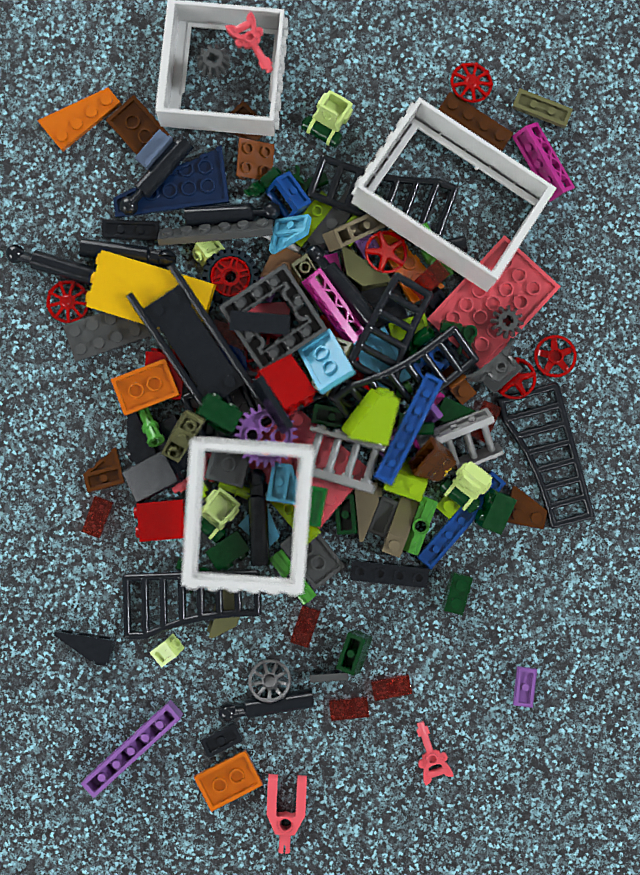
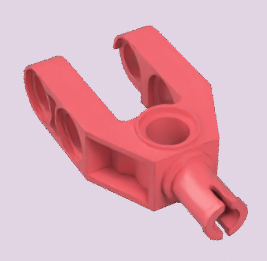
(276, 817)

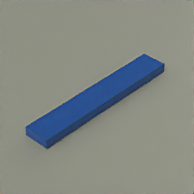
(408, 429)
(453, 529)

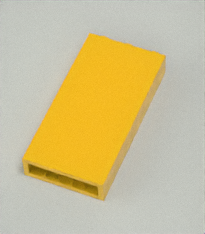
(120, 275)

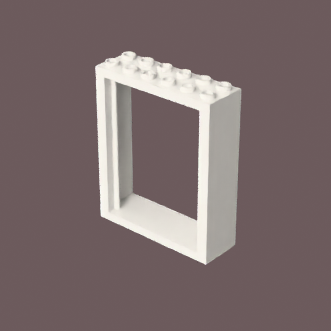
(233, 583)

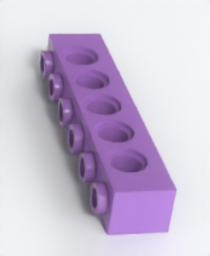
(132, 748)

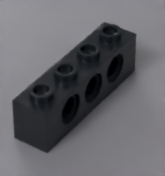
(389, 573)

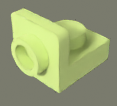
(204, 250)
(167, 650)

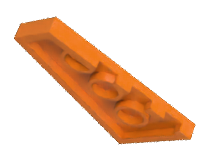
(78, 118)
(411, 269)

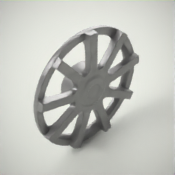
(269, 681)

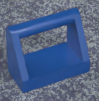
(291, 192)

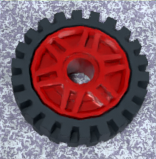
(229, 262)

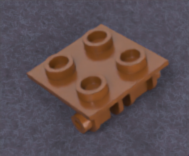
(253, 159)

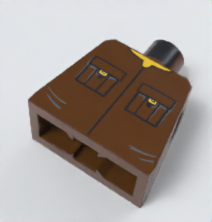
(433, 461)

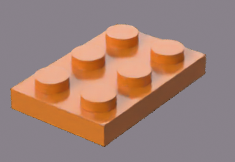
(145, 387)
(228, 780)

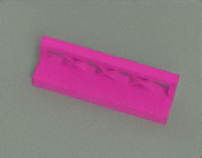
(540, 161)
(330, 308)

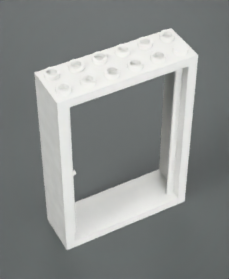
(473, 150)

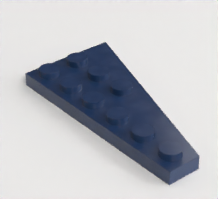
(189, 185)

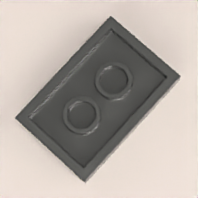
(320, 560)

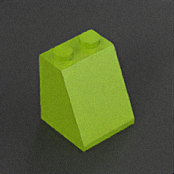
(373, 417)
(407, 483)

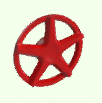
(386, 251)
(555, 356)
(517, 380)

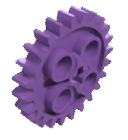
(253, 422)

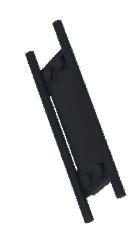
(192, 341)

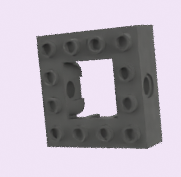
(309, 322)

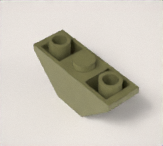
(301, 270)
(360, 272)
(182, 433)
(222, 625)

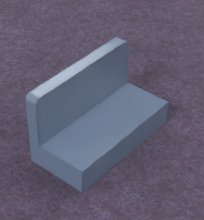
(153, 149)

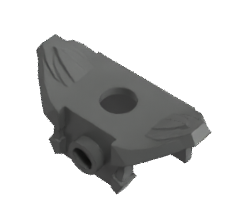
(498, 370)

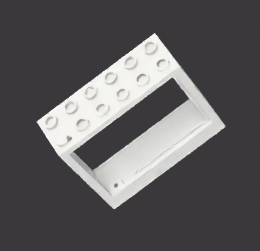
(174, 61)

